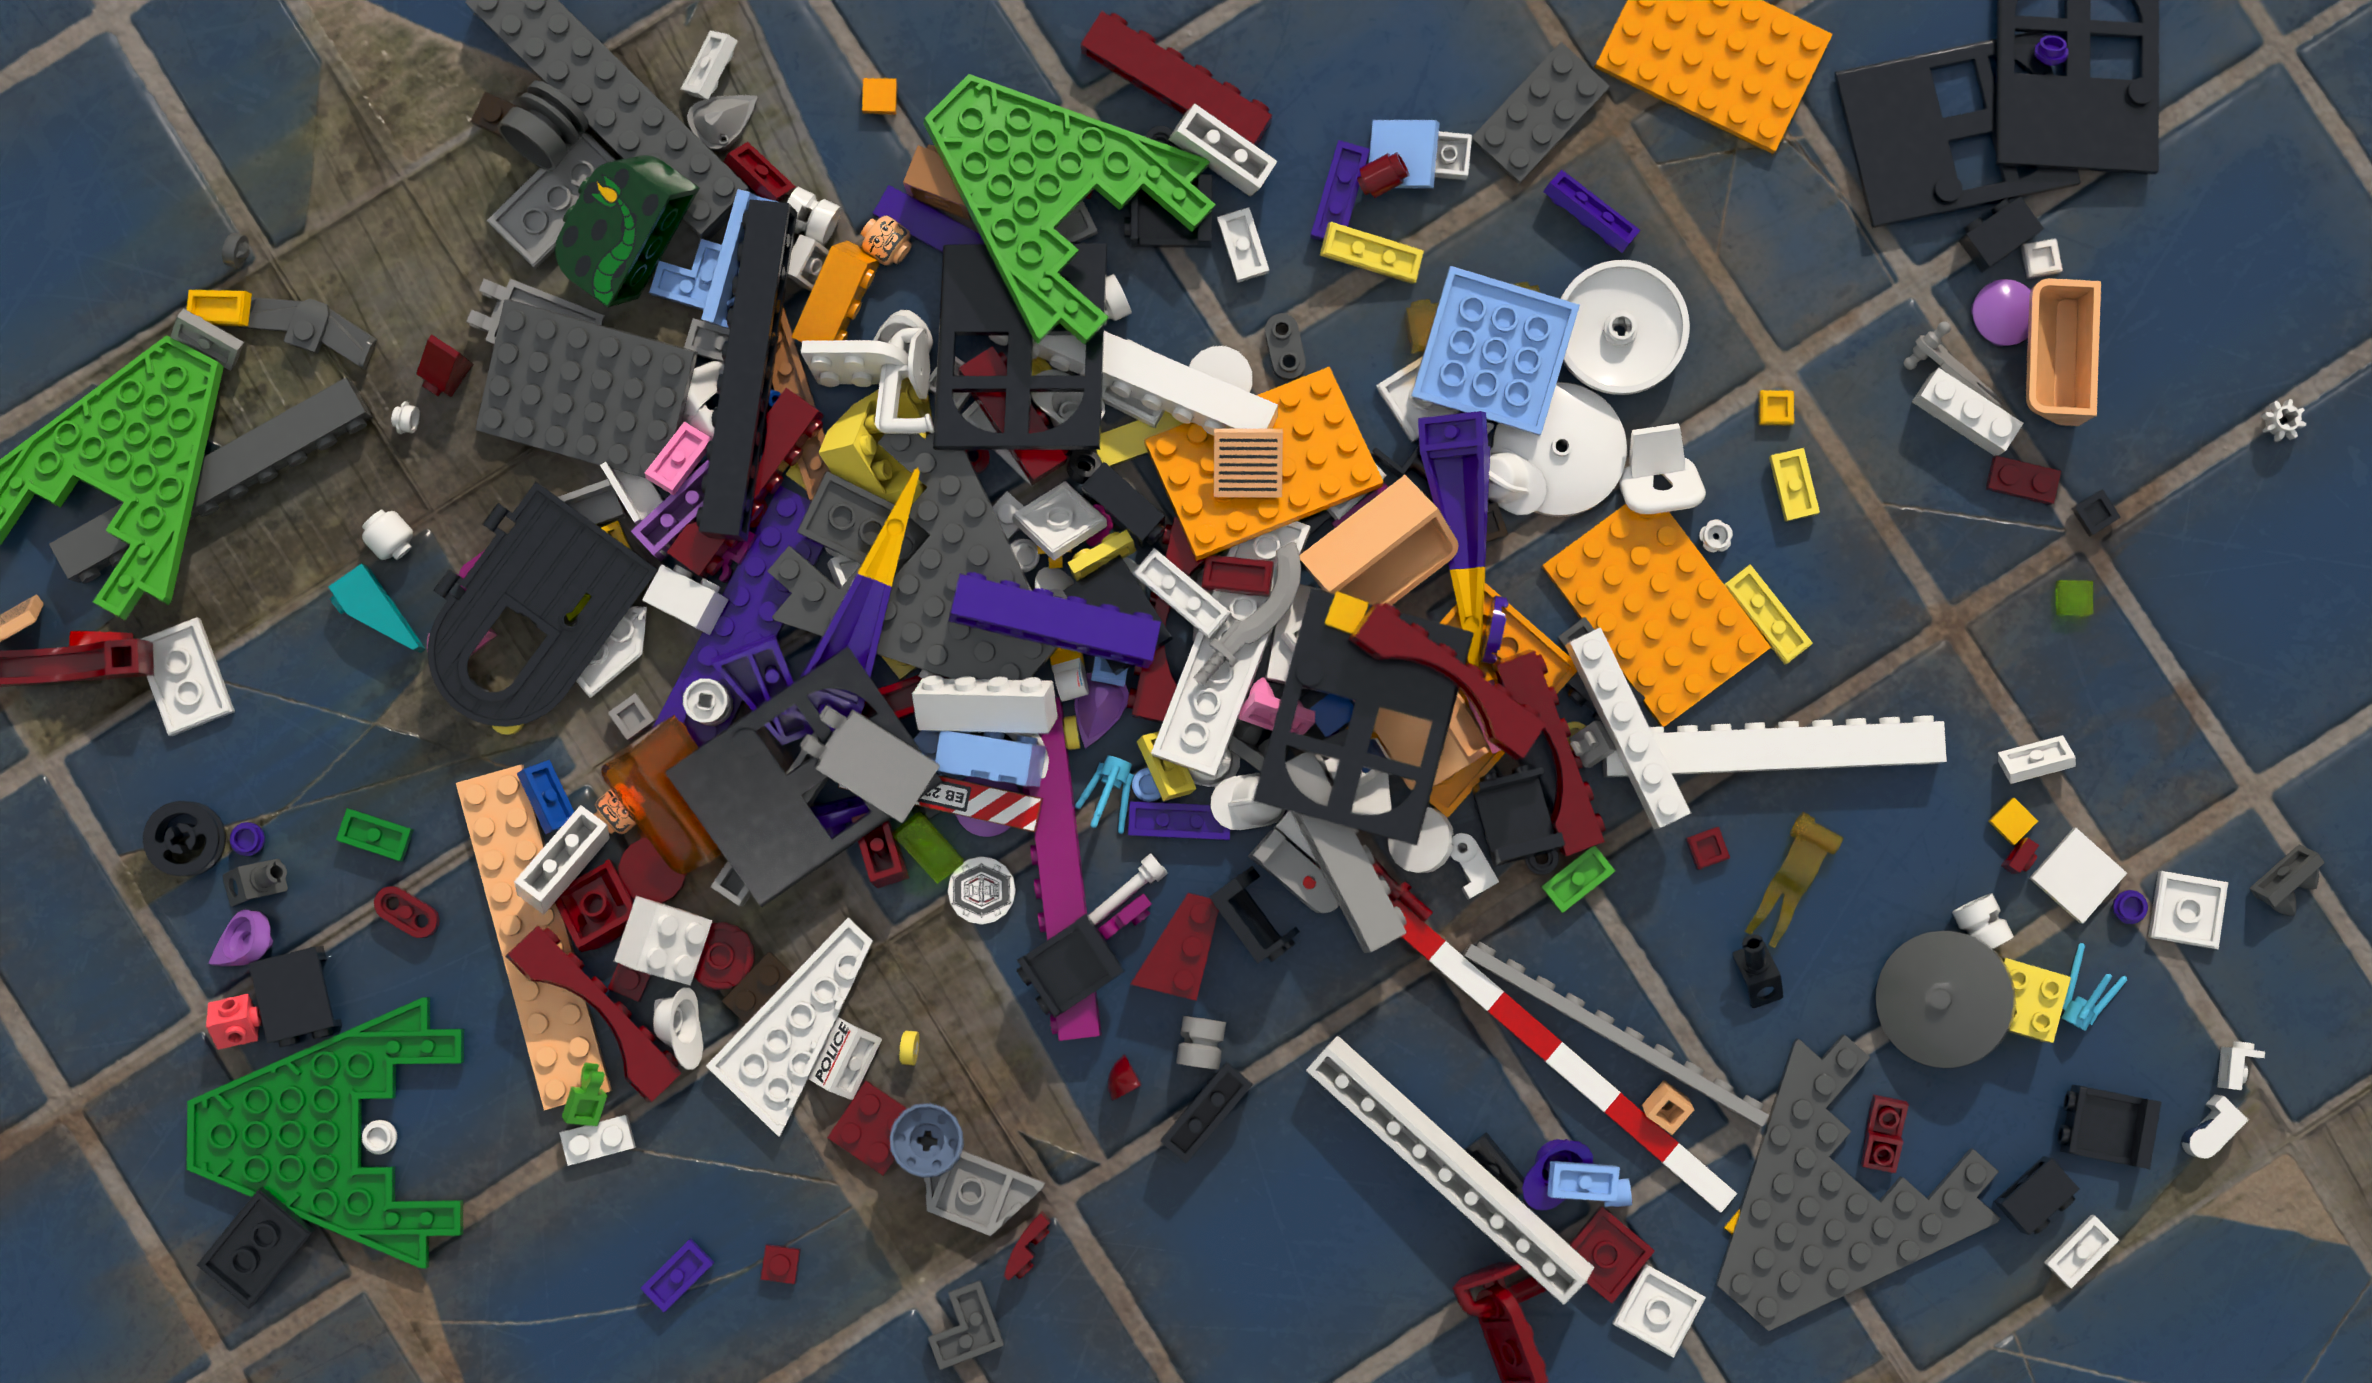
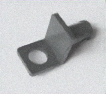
(255, 881)

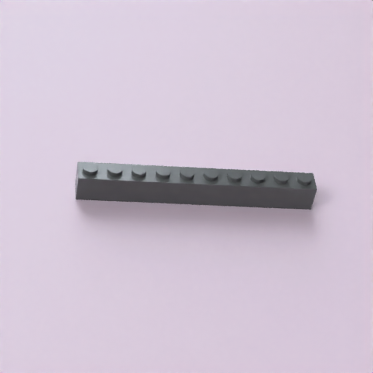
(231, 471)

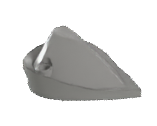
(720, 119)

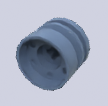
(913, 1125)

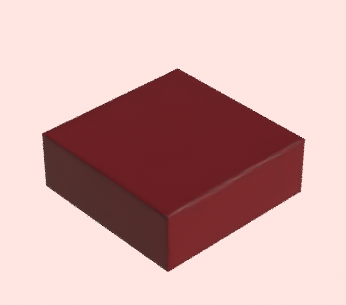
(1707, 848)

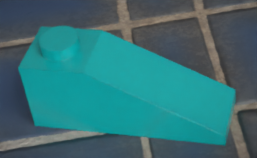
(367, 601)

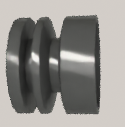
(543, 125)

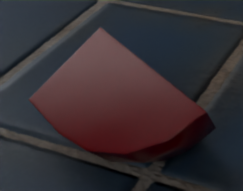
(1122, 1078)

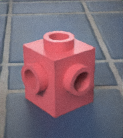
(233, 1021)

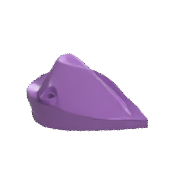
(1099, 709)
(243, 940)

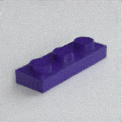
(1340, 187)
(1591, 211)
(1174, 821)

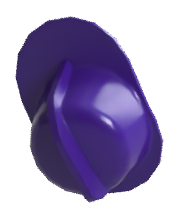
(1536, 1181)

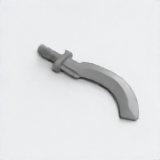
(1262, 619)

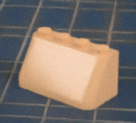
(2063, 350)
(1383, 547)
(1407, 737)

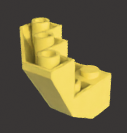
(854, 451)

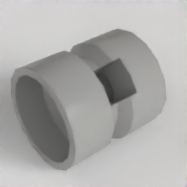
(1201, 1042)

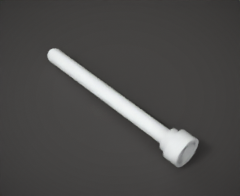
(1148, 872)

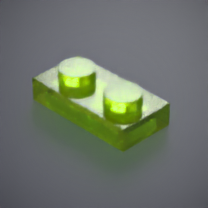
(928, 847)

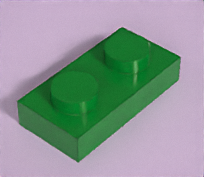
(374, 834)

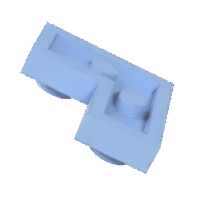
(687, 285)

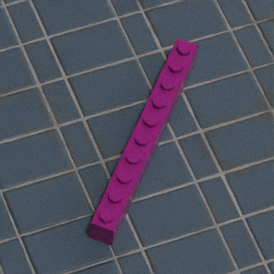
(1061, 870)

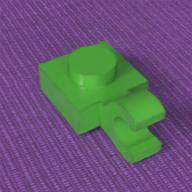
(586, 1102)

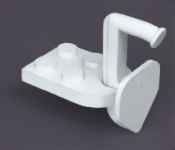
(877, 363)

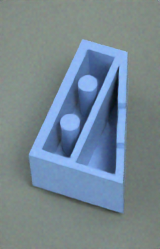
(991, 757)

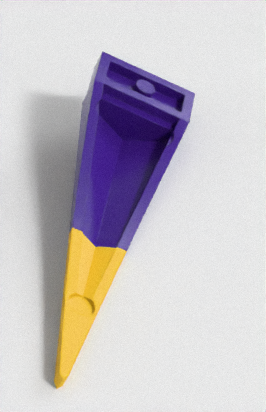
(1457, 472)
(863, 609)

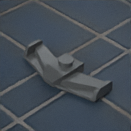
(310, 325)

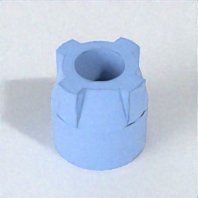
(1624, 1195)

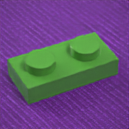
(1577, 878)

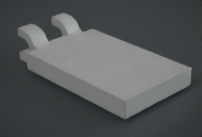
(528, 295)
(871, 762)

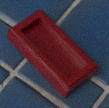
(1238, 575)

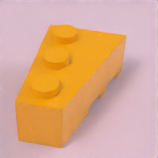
(836, 294)

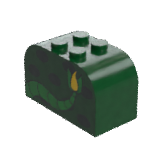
(622, 226)

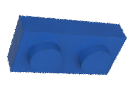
(546, 795)

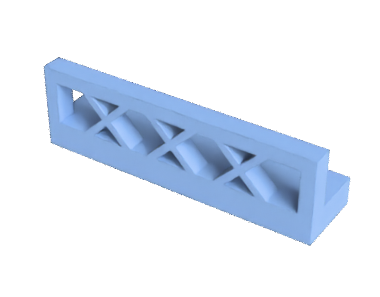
(727, 266)

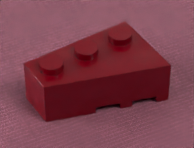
(1181, 951)

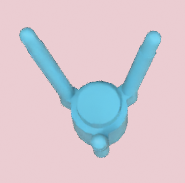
(1114, 773)
(2084, 1012)

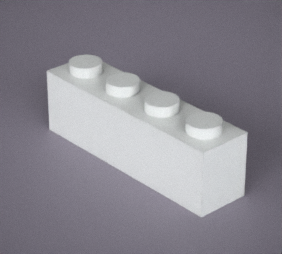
(985, 705)

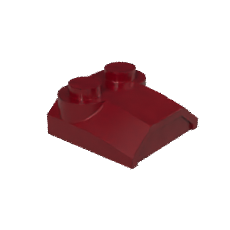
(595, 907)

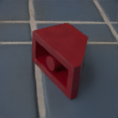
(442, 367)
(882, 856)

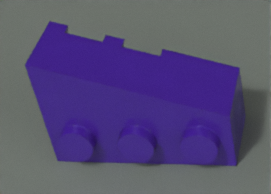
(758, 674)

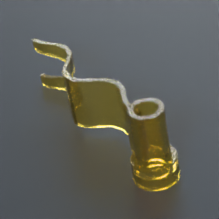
(1796, 872)

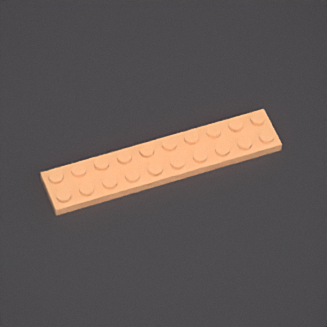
(553, 1020)

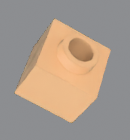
(1670, 1115)

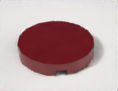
(647, 874)
(725, 957)

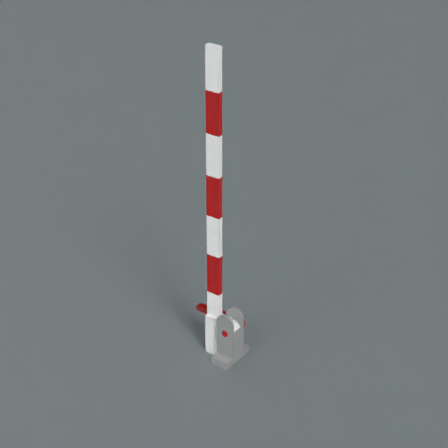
(1309, 885)

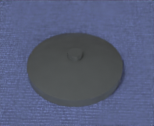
(1945, 999)

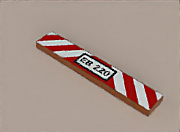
(983, 803)

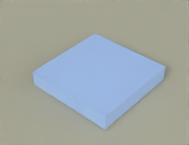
(1415, 143)

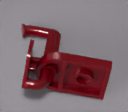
(1503, 1320)

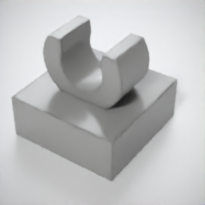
(1592, 744)

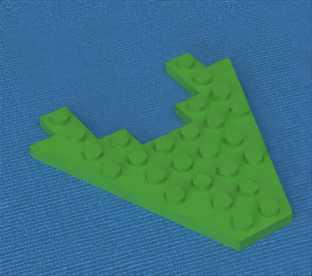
(1029, 167)
(137, 442)

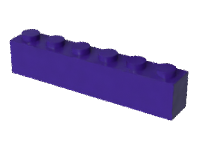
(1054, 620)

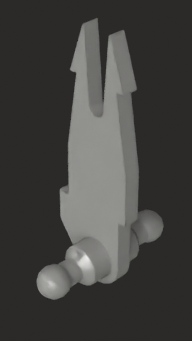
(1931, 346)

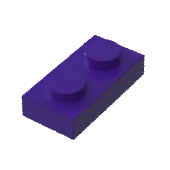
(677, 1275)

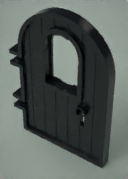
(543, 575)

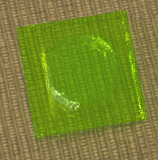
(2074, 597)

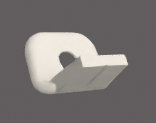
(701, 389)
(1655, 453)

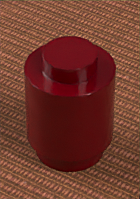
(1382, 174)

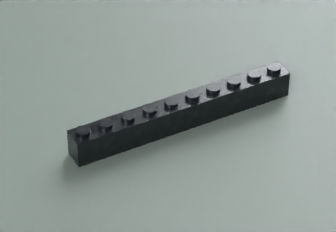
(747, 370)

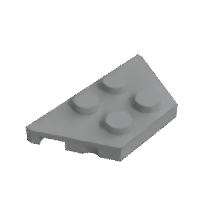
(978, 1192)

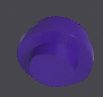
(2051, 50)
(247, 839)
(2130, 907)

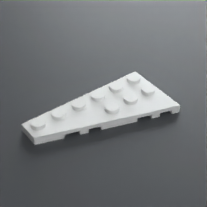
(782, 1041)

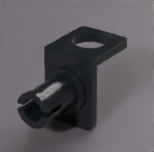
(1413, 463)
(1758, 971)

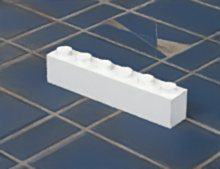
(1627, 728)

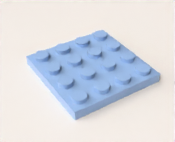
(1495, 350)

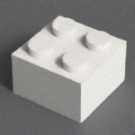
(663, 940)

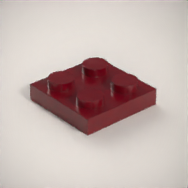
(867, 1127)
(1612, 1251)

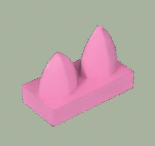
(678, 458)
(1263, 707)

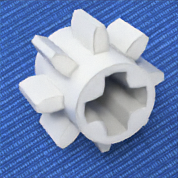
(2293, 417)

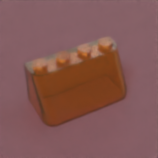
(654, 802)

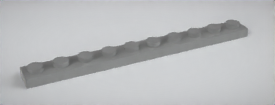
(1629, 1039)

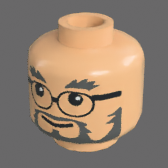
(886, 240)
(613, 813)

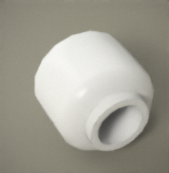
(387, 535)

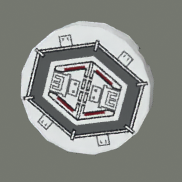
(981, 890)

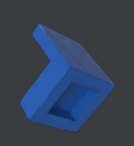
(1332, 713)

